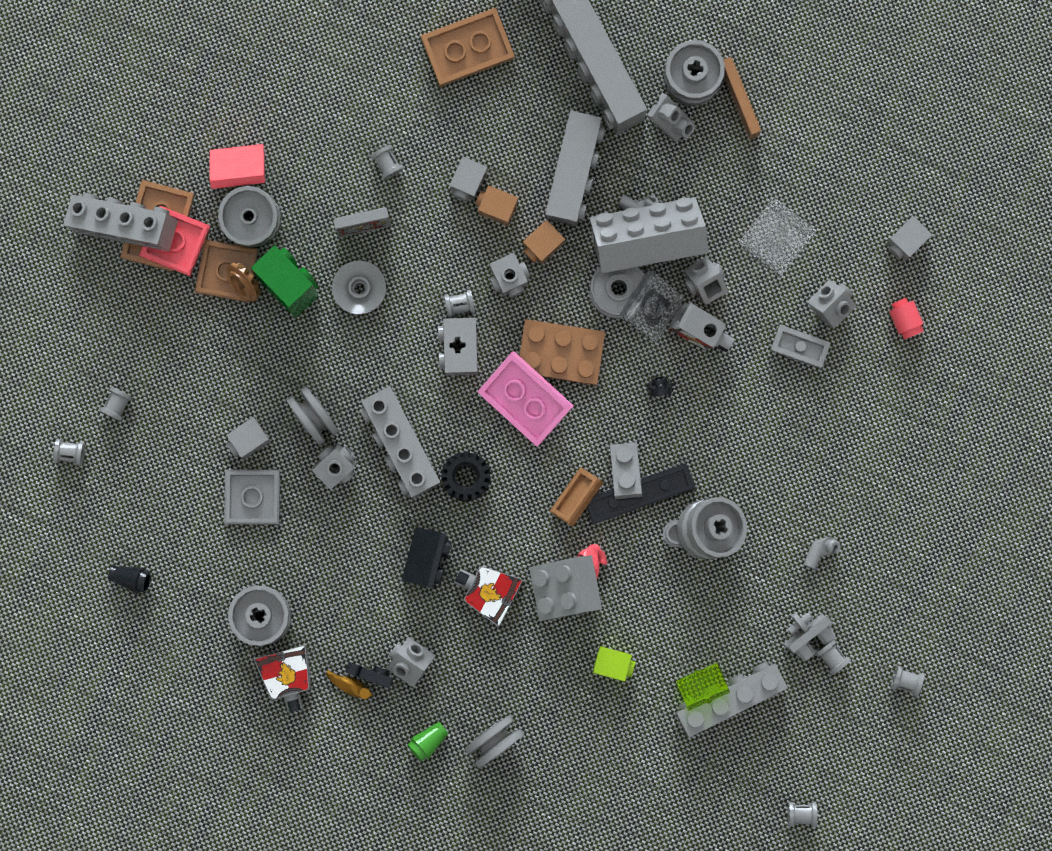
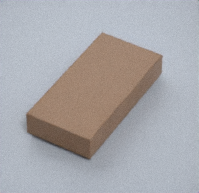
(576, 497)

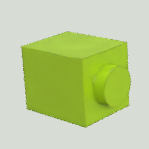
(613, 664)

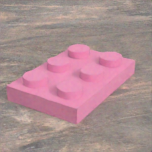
(525, 398)

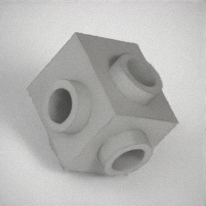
(509, 266)
(705, 280)
(832, 303)
(330, 473)
(410, 661)

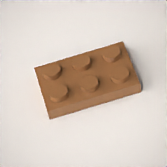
(467, 47)
(152, 196)
(563, 351)

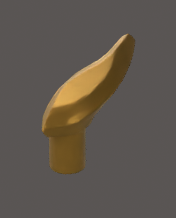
(349, 685)

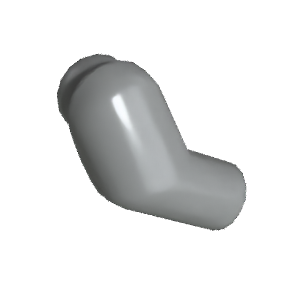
(626, 202)

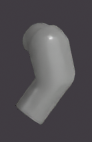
(819, 549)

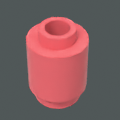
(906, 318)

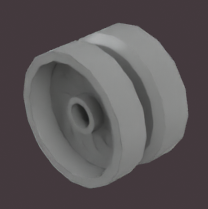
(697, 57)
(238, 205)
(712, 528)
(244, 610)

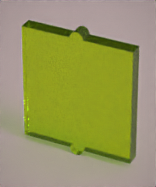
(702, 686)

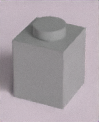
(468, 179)
(908, 239)
(247, 439)

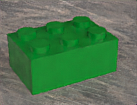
(285, 281)

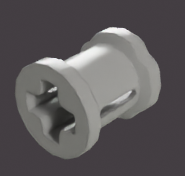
(387, 162)
(451, 300)
(115, 404)
(69, 452)
(833, 657)
(907, 681)
(802, 814)

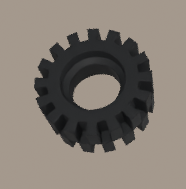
(458, 461)

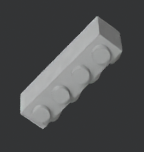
(573, 168)
(121, 222)
(400, 442)
(743, 694)

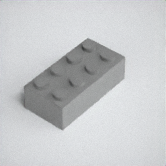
(649, 234)

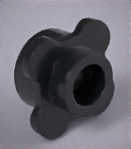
(659, 386)

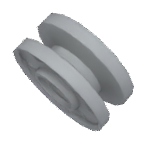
(602, 296)
(312, 415)
(494, 741)

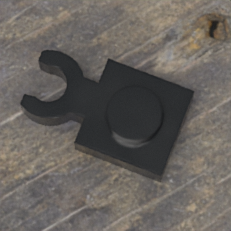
(377, 675)

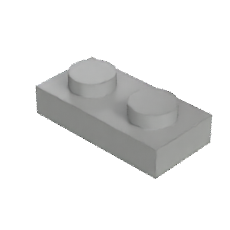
(800, 346)
(626, 470)

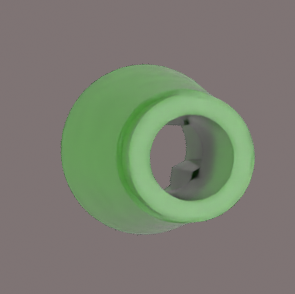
(427, 741)

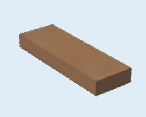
(741, 99)

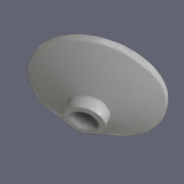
(352, 275)

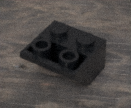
(425, 558)

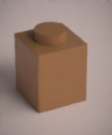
(496, 205)
(542, 243)

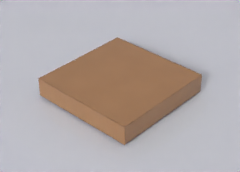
(212, 270)

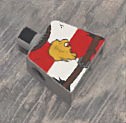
(690, 325)
(489, 592)
(286, 675)

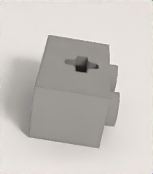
(464, 331)

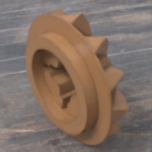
(243, 282)

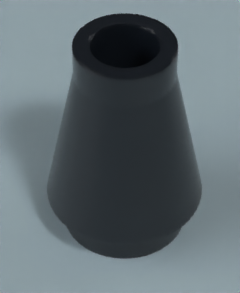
(132, 578)

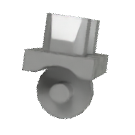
(671, 119)
(818, 627)

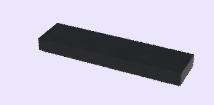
(654, 489)

